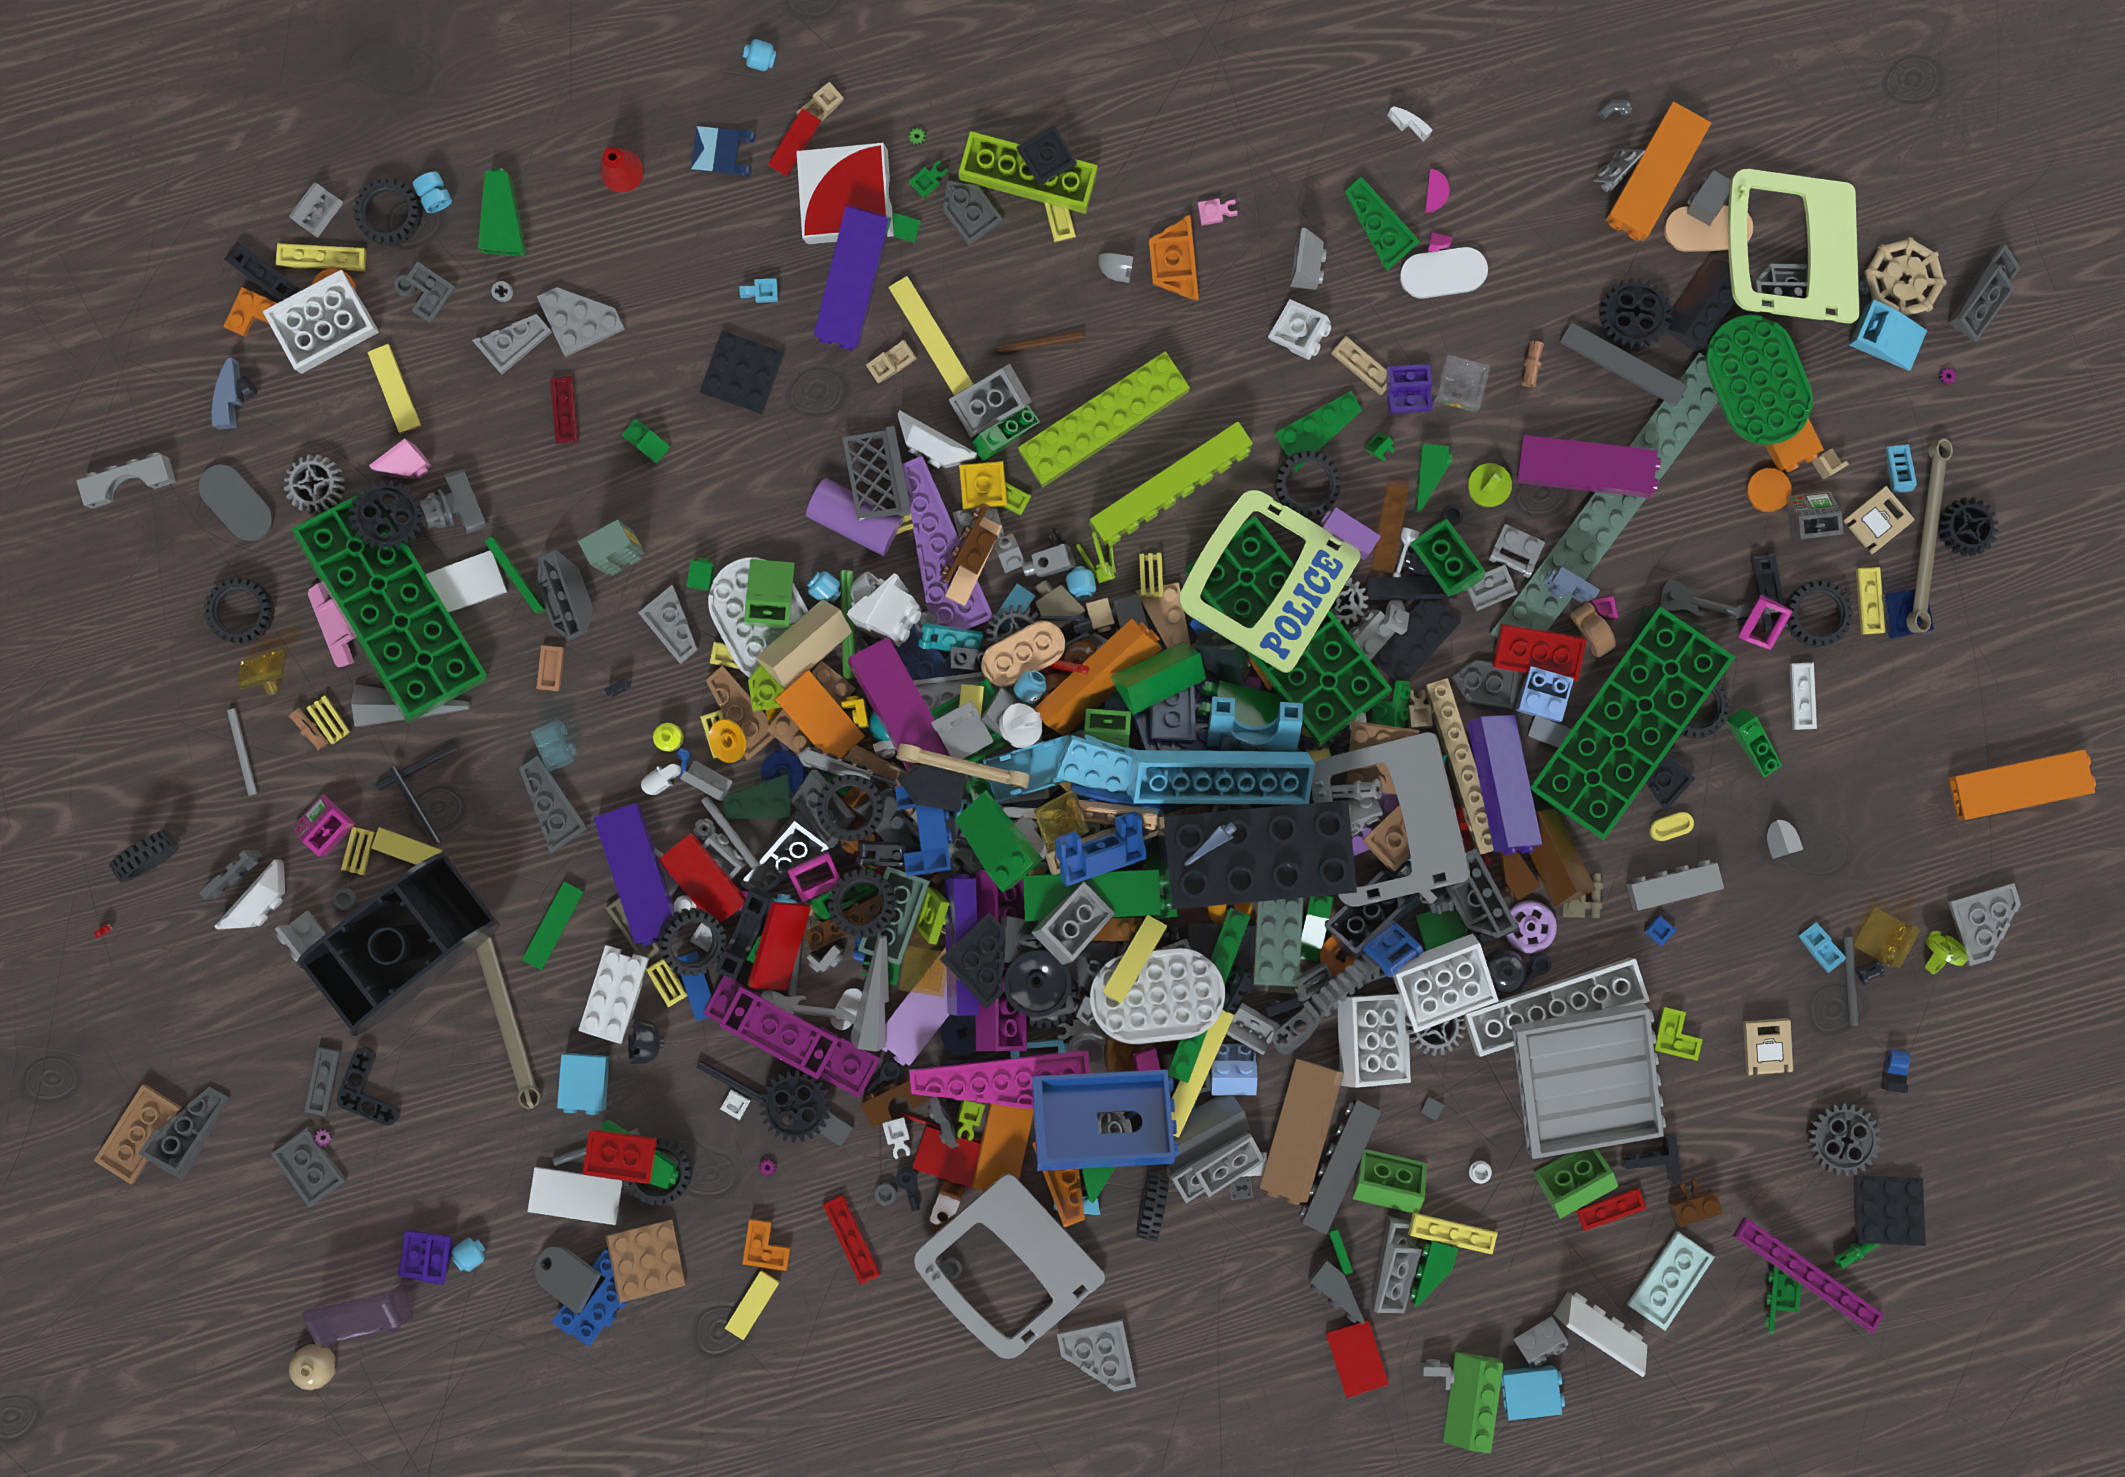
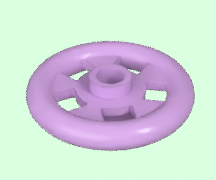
(1543, 940)

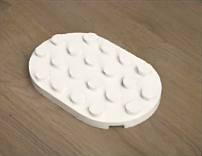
(727, 611)
(1171, 999)

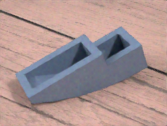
(226, 396)

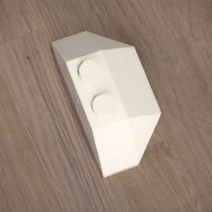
(932, 444)
(257, 900)

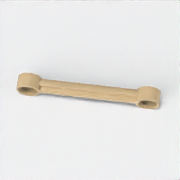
(916, 755)

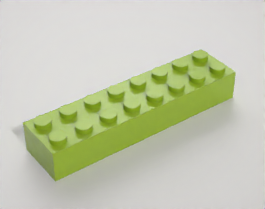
(1103, 419)
(1171, 484)

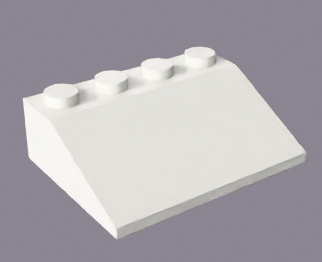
(320, 322)
(1445, 983)
(1373, 1040)
(1603, 1332)

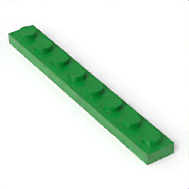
(1223, 958)

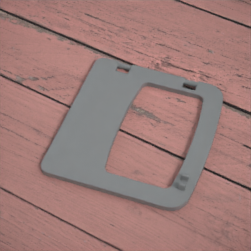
(1425, 806)
(1036, 1239)

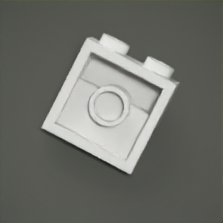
(1300, 329)

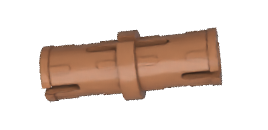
(1532, 364)
(308, 729)

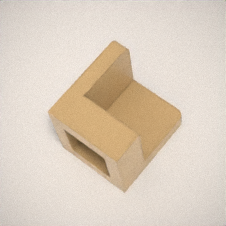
(1828, 464)

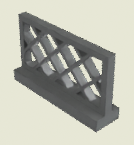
(895, 469)

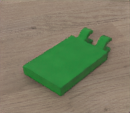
(1251, 705)
(1440, 928)

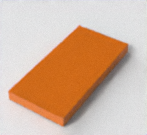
(819, 715)
(1002, 1144)

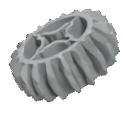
(319, 501)
(1446, 1041)

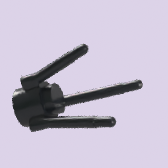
(1082, 626)

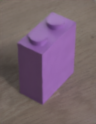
(1350, 531)

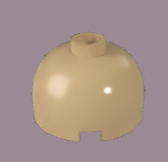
(312, 1367)

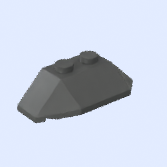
(1783, 280)
(564, 595)
(1480, 900)

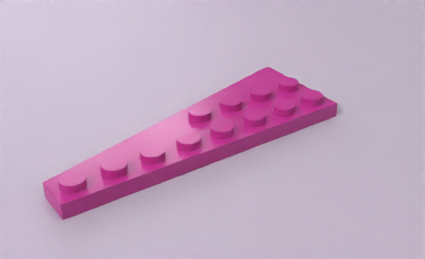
(996, 1081)

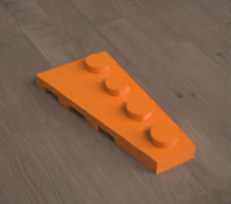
(1066, 1193)

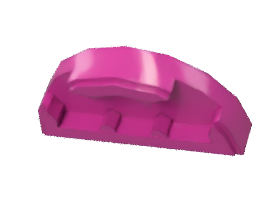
(1437, 191)

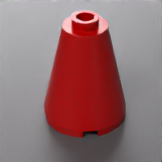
(621, 169)

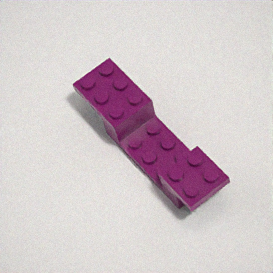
(790, 1037)

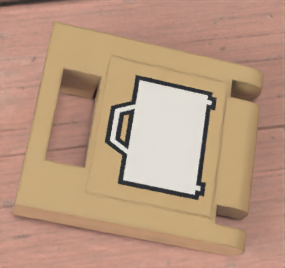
(1876, 522)
(1768, 1051)

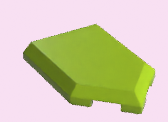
(763, 690)

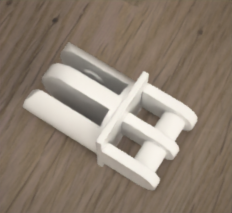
(660, 779)

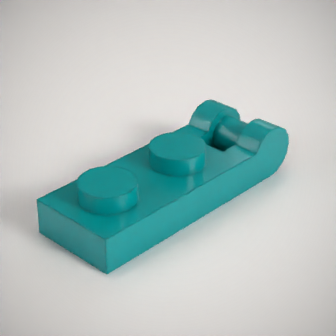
(949, 637)

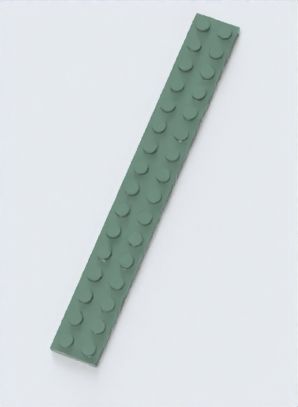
(1607, 513)

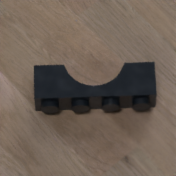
(746, 933)

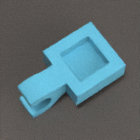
(764, 290)

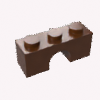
(878, 1106)

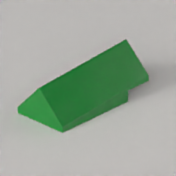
(1159, 677)

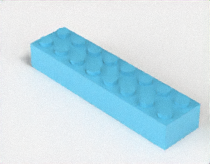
(1220, 777)

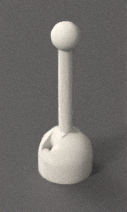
(1407, 536)

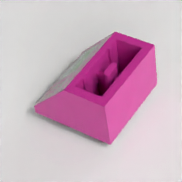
(323, 826)

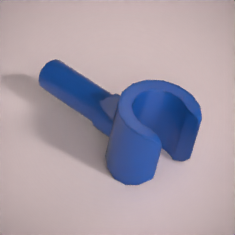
(684, 755)
(857, 955)

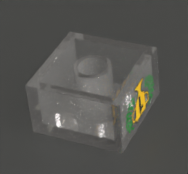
(1461, 383)

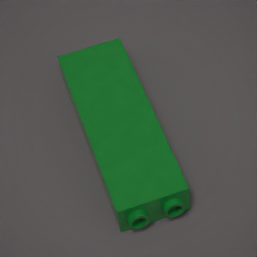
(1121, 890)

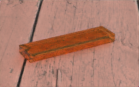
(1390, 527)

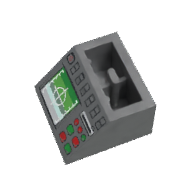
(1814, 516)

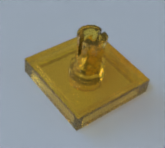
(263, 671)
(1060, 818)
(923, 972)

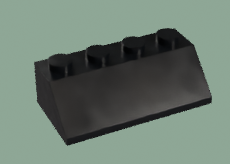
(1702, 305)
(1359, 925)

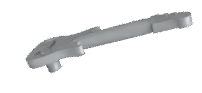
(792, 1005)

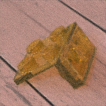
(1886, 938)

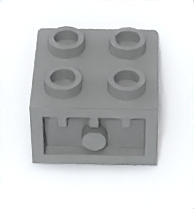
(963, 731)
(300, 934)

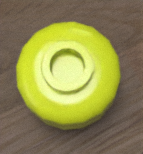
(668, 737)

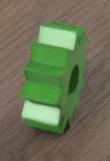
(917, 140)

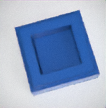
(1660, 930)

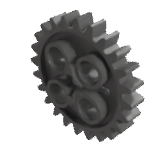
(1864, 1143)

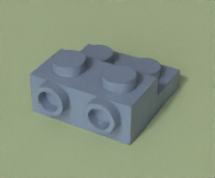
(1563, 583)

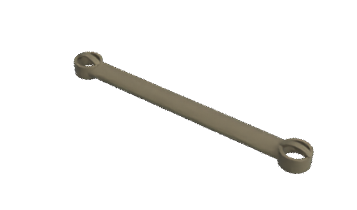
(1929, 536)
(507, 1023)

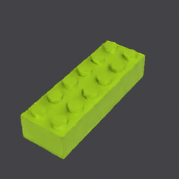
(1000, 167)

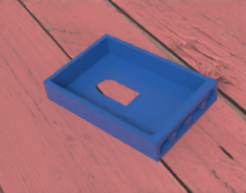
(1068, 1123)

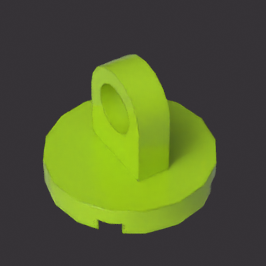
(1489, 485)
(1945, 950)

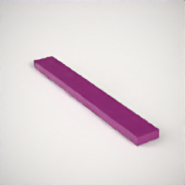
(1808, 1275)

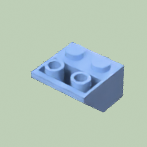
(1544, 694)
(1234, 1071)

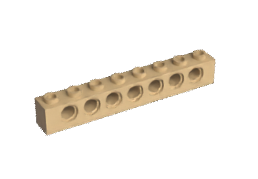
(1459, 762)

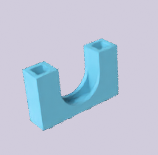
(1278, 735)

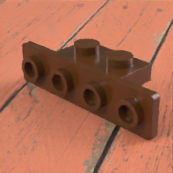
(973, 547)
(829, 932)

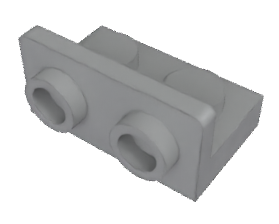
(707, 780)

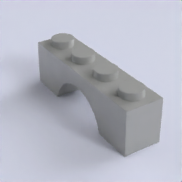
(101, 487)

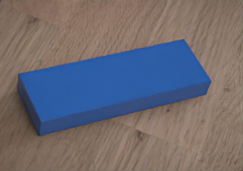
(696, 988)

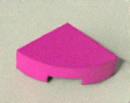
(1438, 242)
(1605, 607)

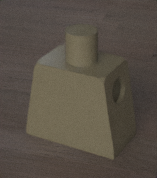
(1057, 603)

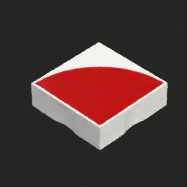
(837, 179)

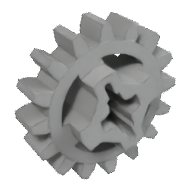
(1352, 607)

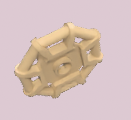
(1910, 266)

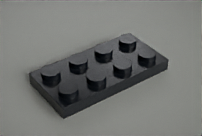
(1426, 630)

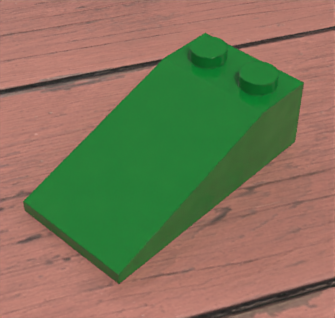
(997, 842)

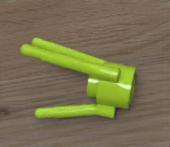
(1104, 571)

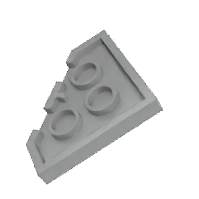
(578, 320)
(1984, 920)
(1100, 1352)

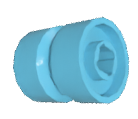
(432, 192)

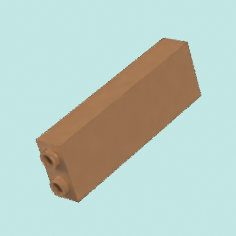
(1301, 1131)

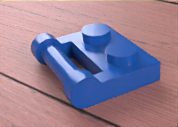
(1388, 944)

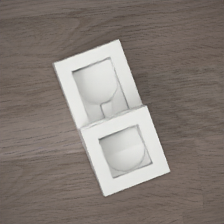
(1404, 119)

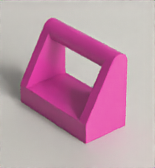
(1762, 602)
(820, 886)

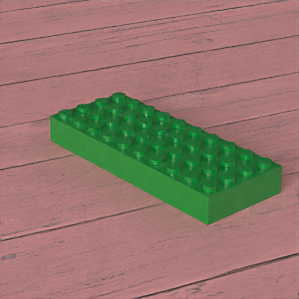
(390, 612)
(1332, 674)
(1632, 723)

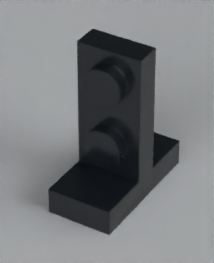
(1656, 1158)

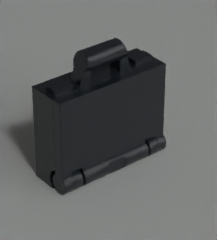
(1222, 658)

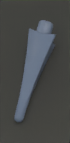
(1219, 837)

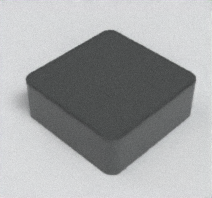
(1432, 1108)

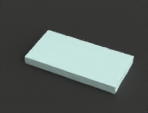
(1670, 1280)

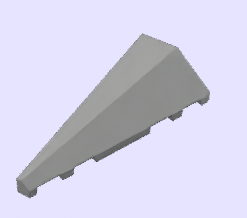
(376, 706)
(869, 1029)

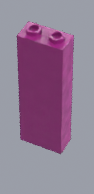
(1588, 466)
(895, 698)

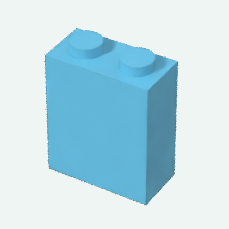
(583, 1083)
(1532, 1392)

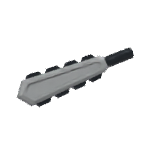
(830, 764)

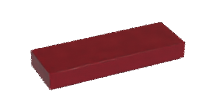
(564, 410)

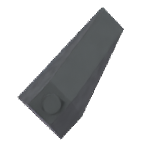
(790, 847)
(183, 1137)

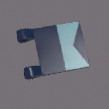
(717, 150)

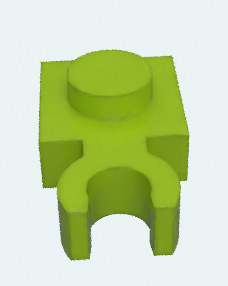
(969, 1114)

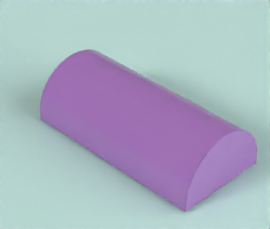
(835, 509)

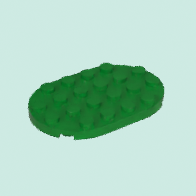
(1759, 380)

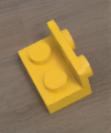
(860, 715)

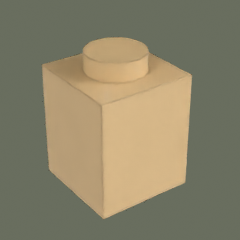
(1100, 615)

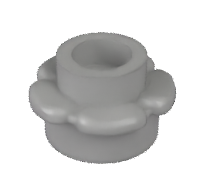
(700, 824)

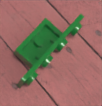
(1393, 712)
(1783, 1297)

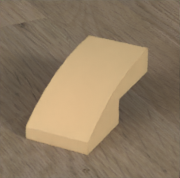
(823, 102)
(891, 362)

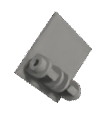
(1621, 164)

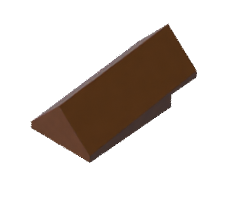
(1559, 861)

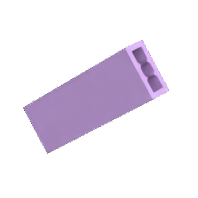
(914, 1024)

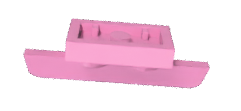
(332, 625)

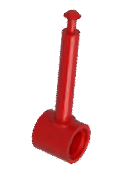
(1064, 665)

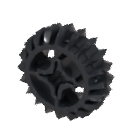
(1985, 519)

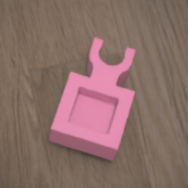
(1211, 211)

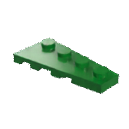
(1382, 226)
(1318, 427)

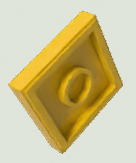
(983, 484)

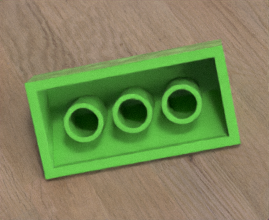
(1473, 1402)

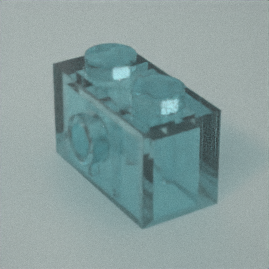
(554, 745)

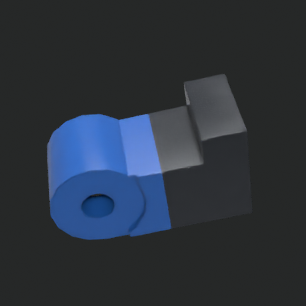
(1895, 1071)

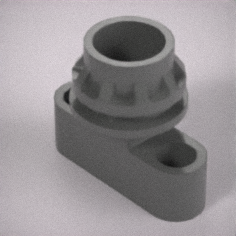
(459, 502)

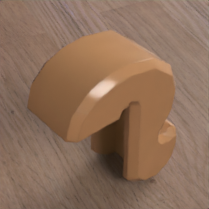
(1594, 629)

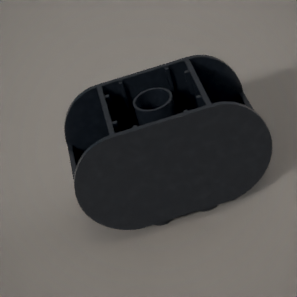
(398, 943)

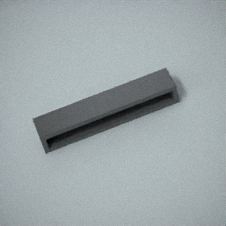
(1340, 1165)

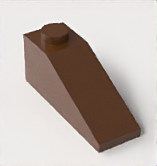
(1516, 876)

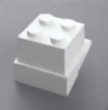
(887, 611)

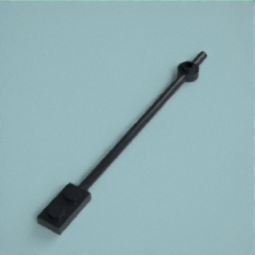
(1278, 1008)

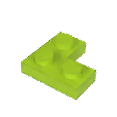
(1670, 1039)

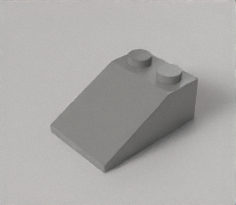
(1307, 261)
(990, 400)
(1073, 923)

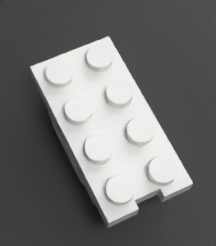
(614, 995)

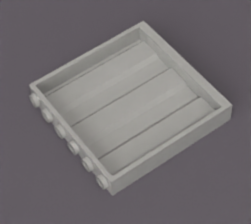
(1588, 1080)

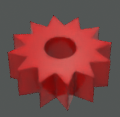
(102, 931)

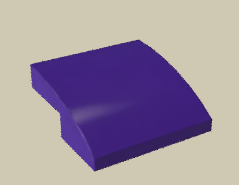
(1409, 388)
(424, 1256)

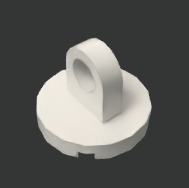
(1020, 725)

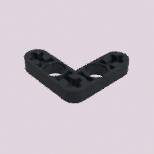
(356, 1091)

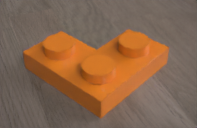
(244, 311)
(759, 1251)

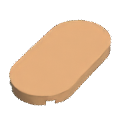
(1692, 235)
(1023, 651)

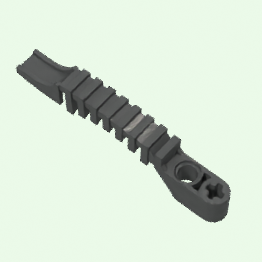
(1327, 997)

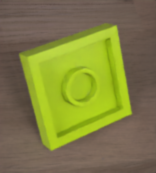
(932, 915)

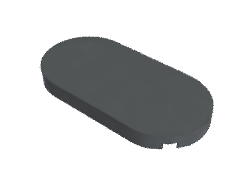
(236, 503)

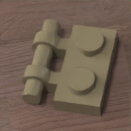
(1577, 907)

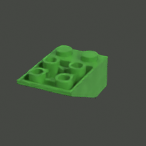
(769, 594)
(1108, 726)

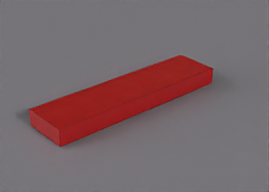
(851, 1239)

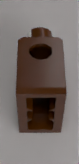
(946, 1204)

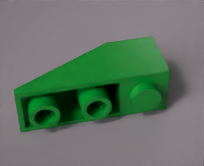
(1004, 433)
(1754, 741)
(1436, 1265)

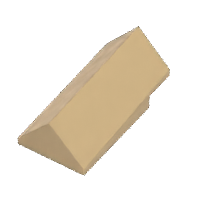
(804, 643)

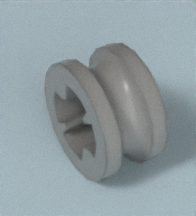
(508, 296)

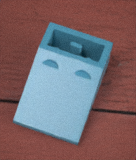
(1888, 335)

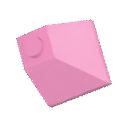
(402, 461)

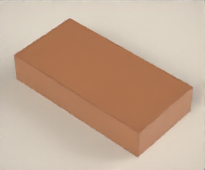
(550, 668)

